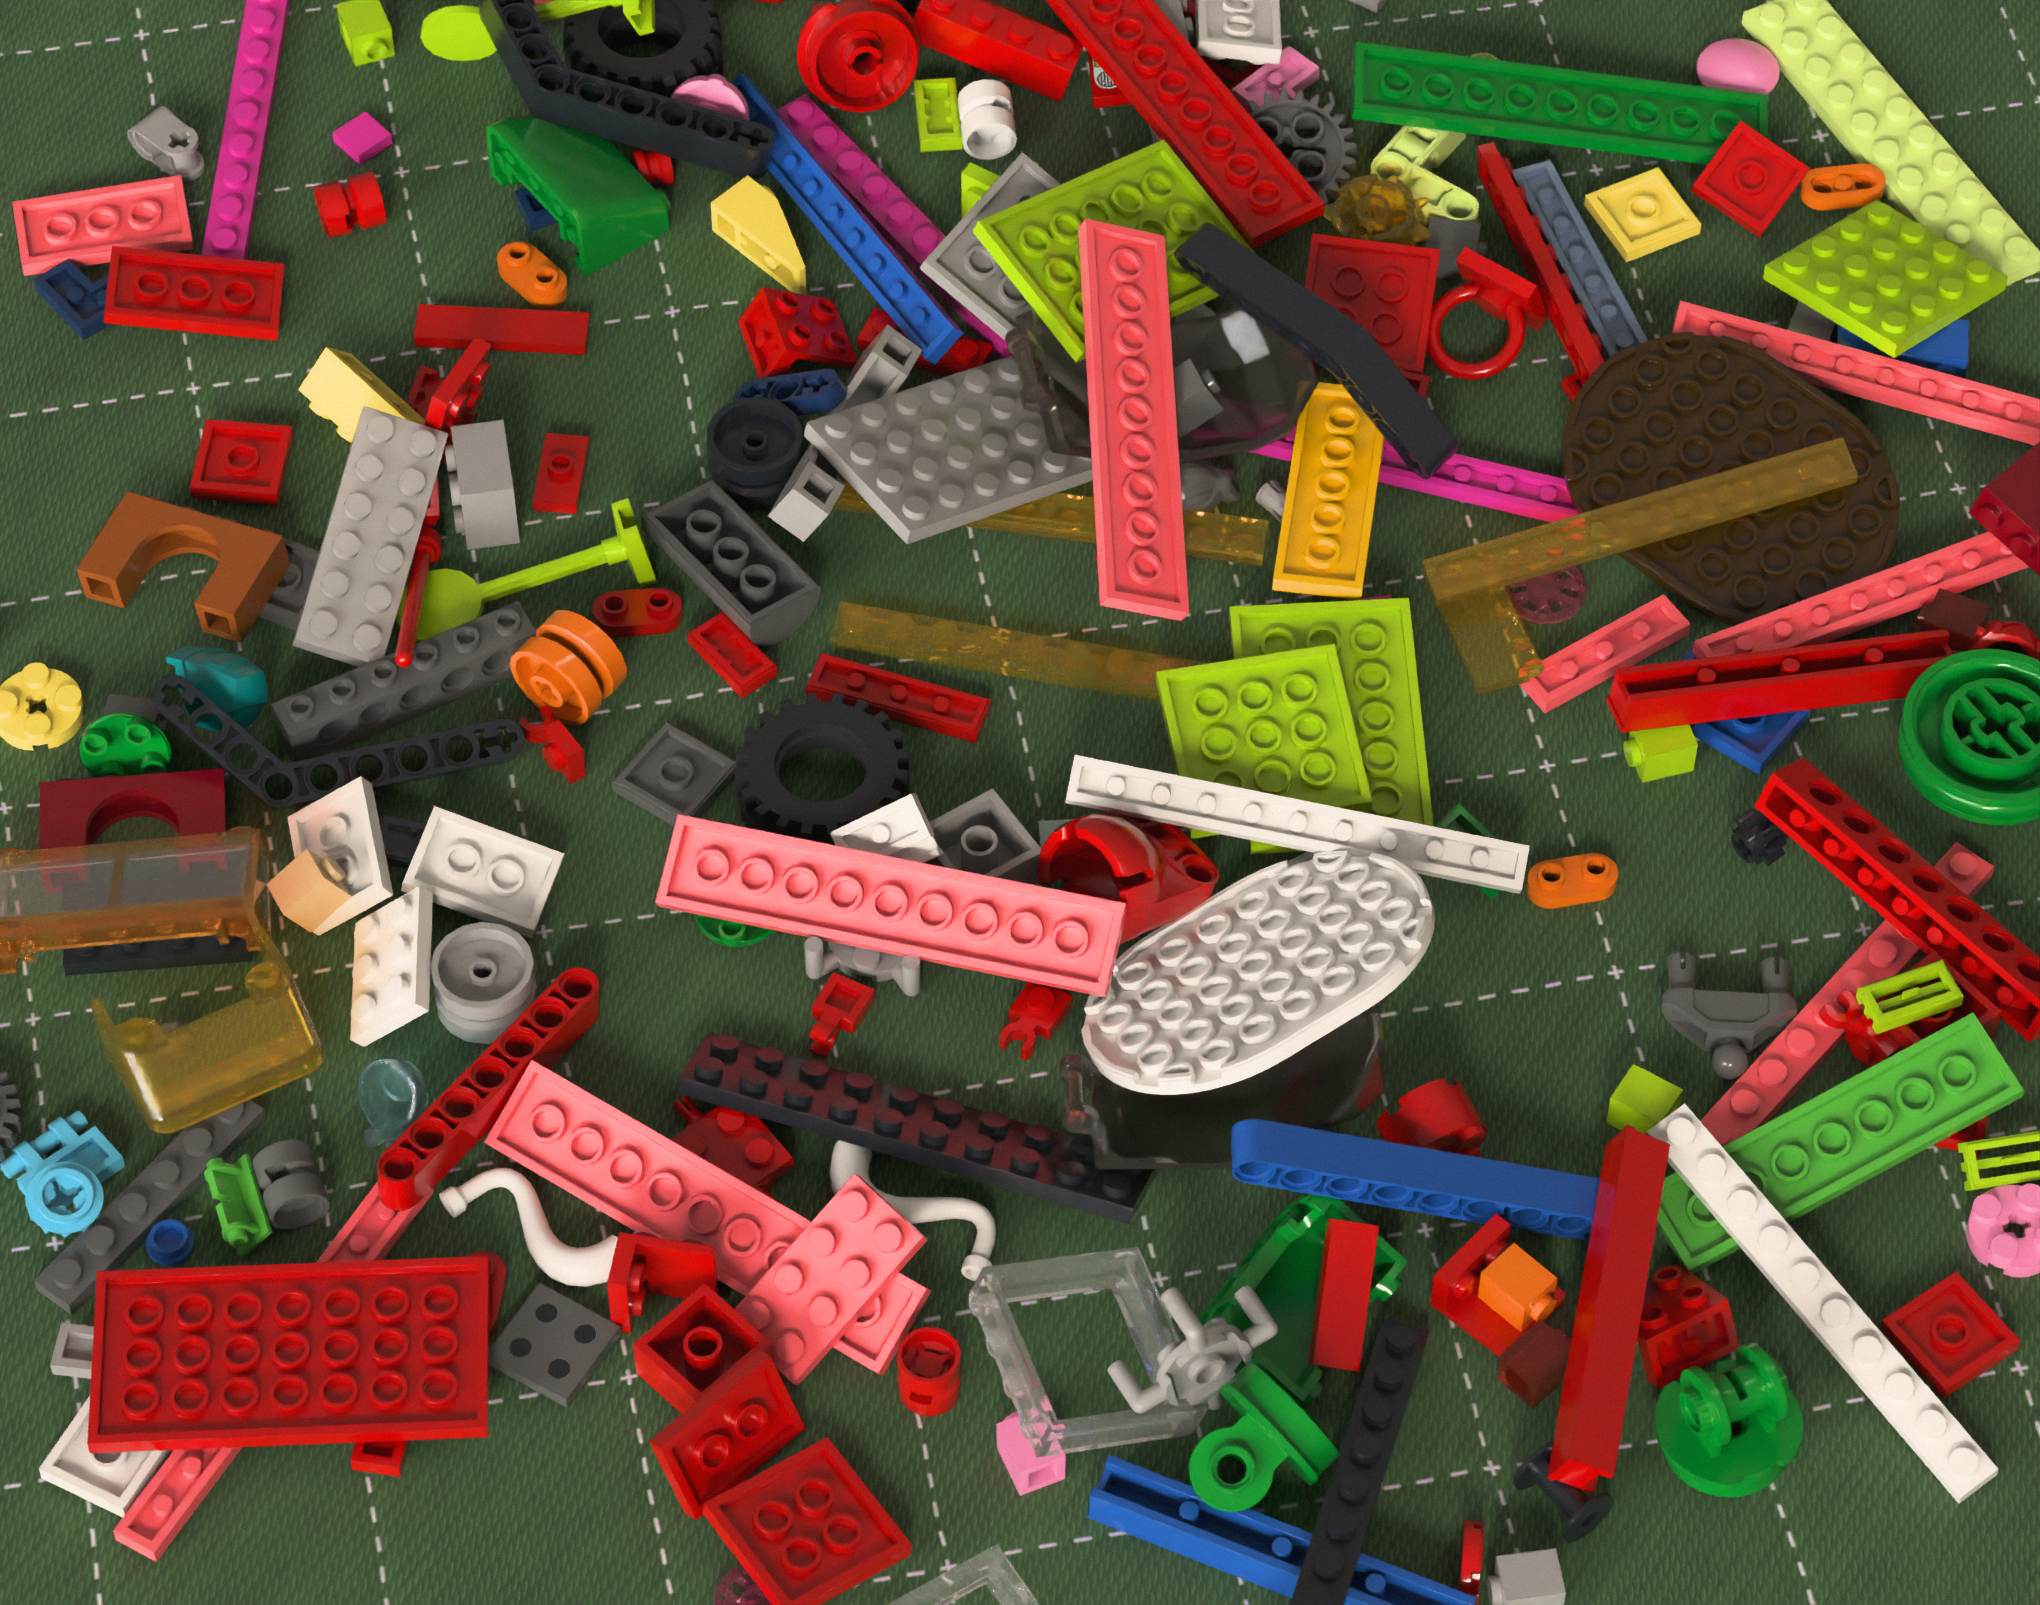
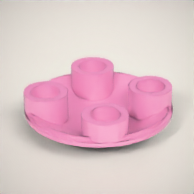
(1738, 66)

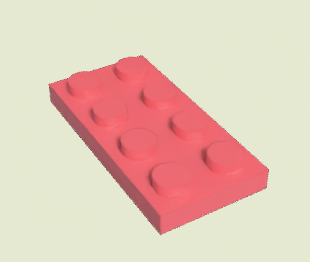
(91, 221)
(829, 1277)

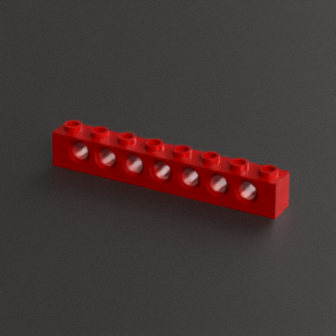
(1905, 889)

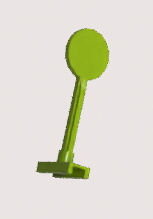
(461, 35)
(456, 598)

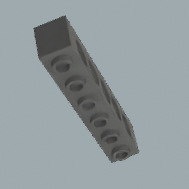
(389, 695)

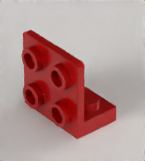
(791, 327)
(658, 1267)
(1458, 1282)
(1682, 1325)

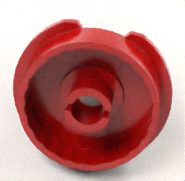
(843, 31)

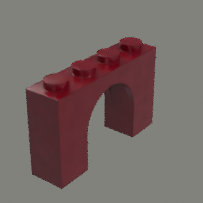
(2012, 508)
(84, 808)

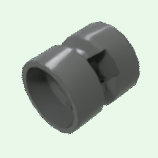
(290, 1185)

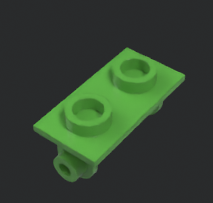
(241, 1205)

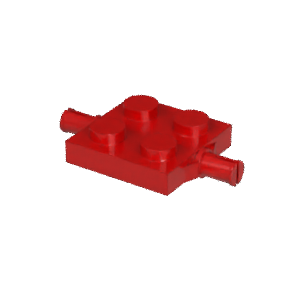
(734, 1144)

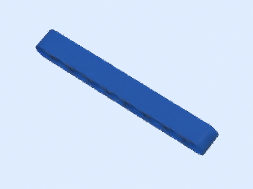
(1412, 1178)

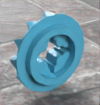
(69, 1179)

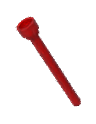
(426, 553)

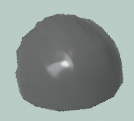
(1206, 486)

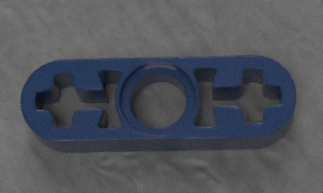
(800, 392)

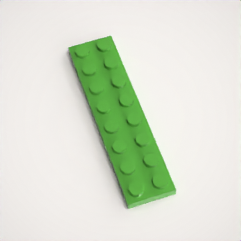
(1850, 1134)

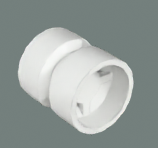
(987, 119)

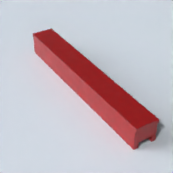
(1772, 680)
(1609, 1310)

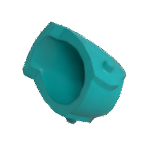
(225, 679)

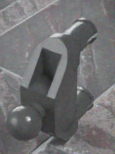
(1727, 1020)

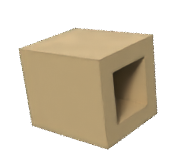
(309, 889)

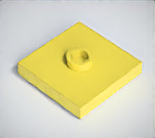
(1642, 214)

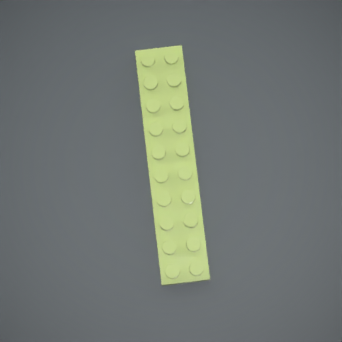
(1889, 132)

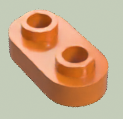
(1842, 186)
(525, 269)
(1574, 881)

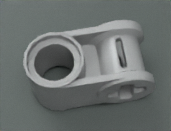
(168, 144)

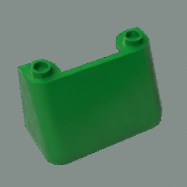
(582, 184)
(1285, 1276)

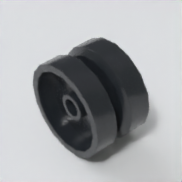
(754, 450)

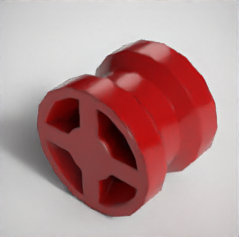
(653, 166)

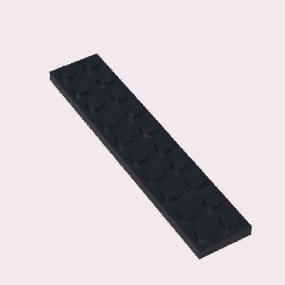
(911, 1126)

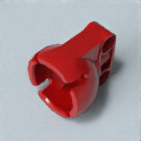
(1129, 862)

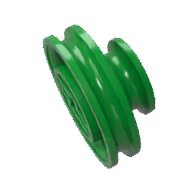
(1976, 736)

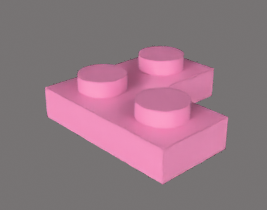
(1292, 74)

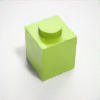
(1661, 752)
(1642, 1100)

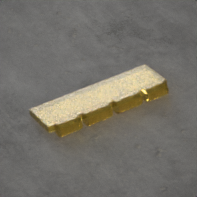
(1491, 640)

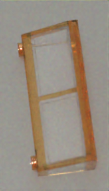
(134, 893)

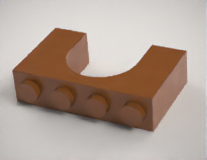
(149, 530)

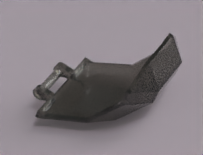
(1259, 374)
(1310, 1089)

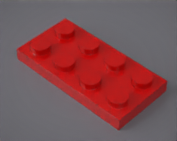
(194, 293)

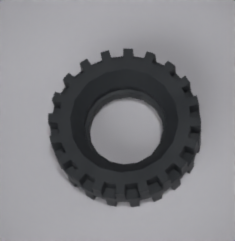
(810, 726)

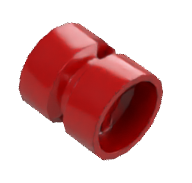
(350, 205)
(929, 1371)

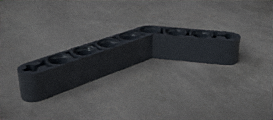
(615, 108)
(1324, 337)
(342, 763)

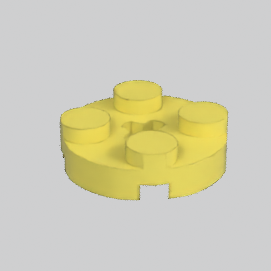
(40, 686)

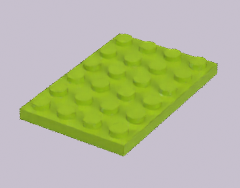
(1142, 191)
(1380, 683)

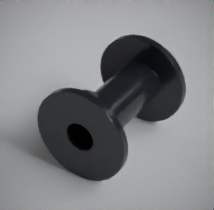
(1582, 1512)

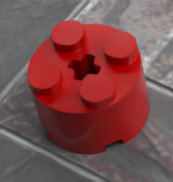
(1436, 1119)

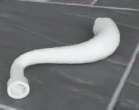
(855, 1159)
(560, 1262)

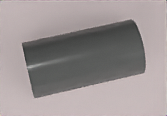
(734, 563)

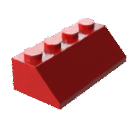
(1001, 42)

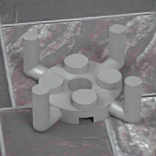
(862, 962)
(1202, 1361)

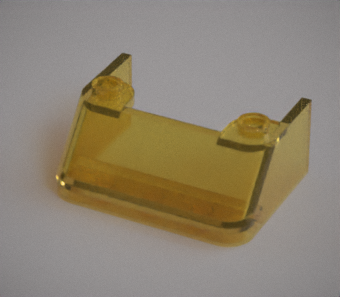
(218, 1057)

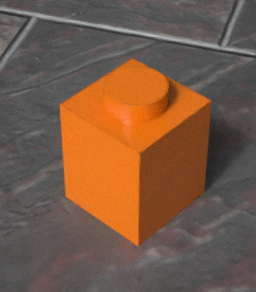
(1518, 1288)

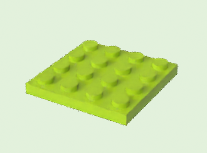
(1885, 278)
(1267, 727)

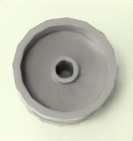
(482, 980)

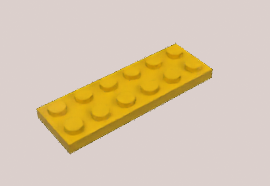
(1329, 498)

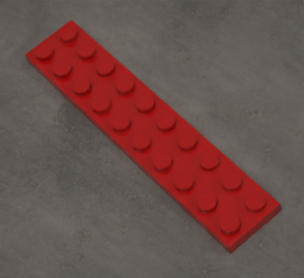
(1194, 115)

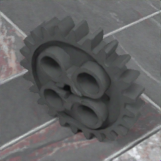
(1289, 118)

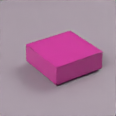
(362, 138)

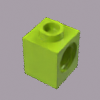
(365, 31)

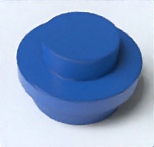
(170, 1243)

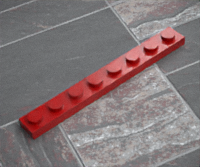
(1539, 261)

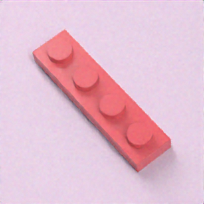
(1605, 650)

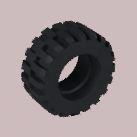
(684, 25)

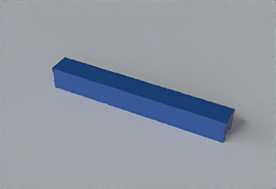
(1241, 1541)

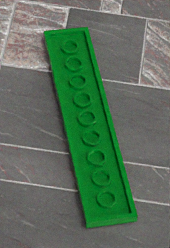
(1548, 104)

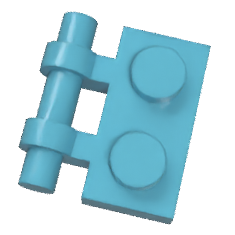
(88, 1149)

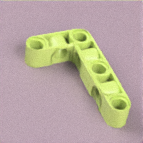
(1412, 157)

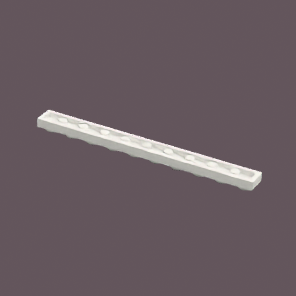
(1295, 823)
(1824, 1305)

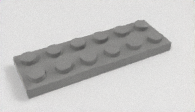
(370, 538)

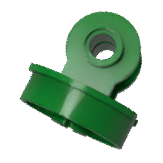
(1737, 1398)
(1266, 1435)

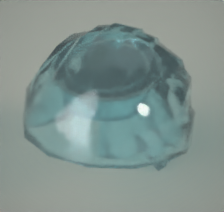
(391, 1097)

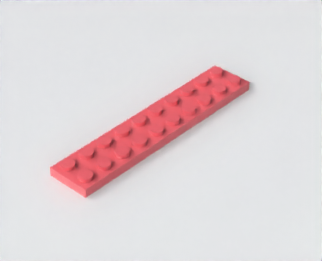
(1133, 421)
(892, 905)
(675, 1196)

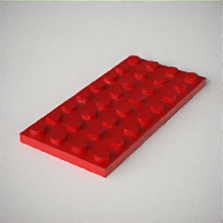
(290, 1354)

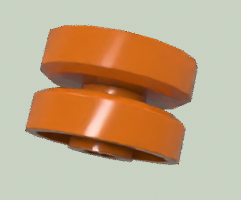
(568, 667)

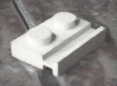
(892, 831)

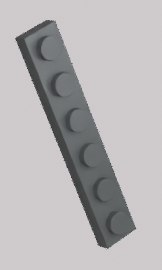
(144, 1203)

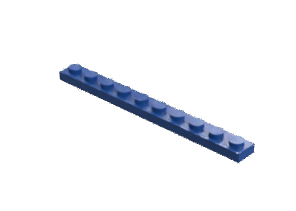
(852, 232)

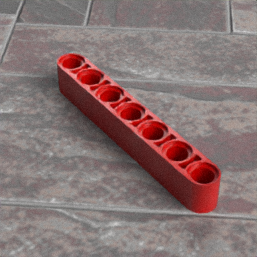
(480, 1093)

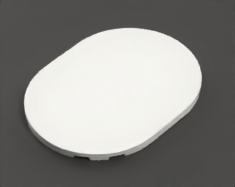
(1258, 972)

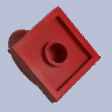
(1496, 293)

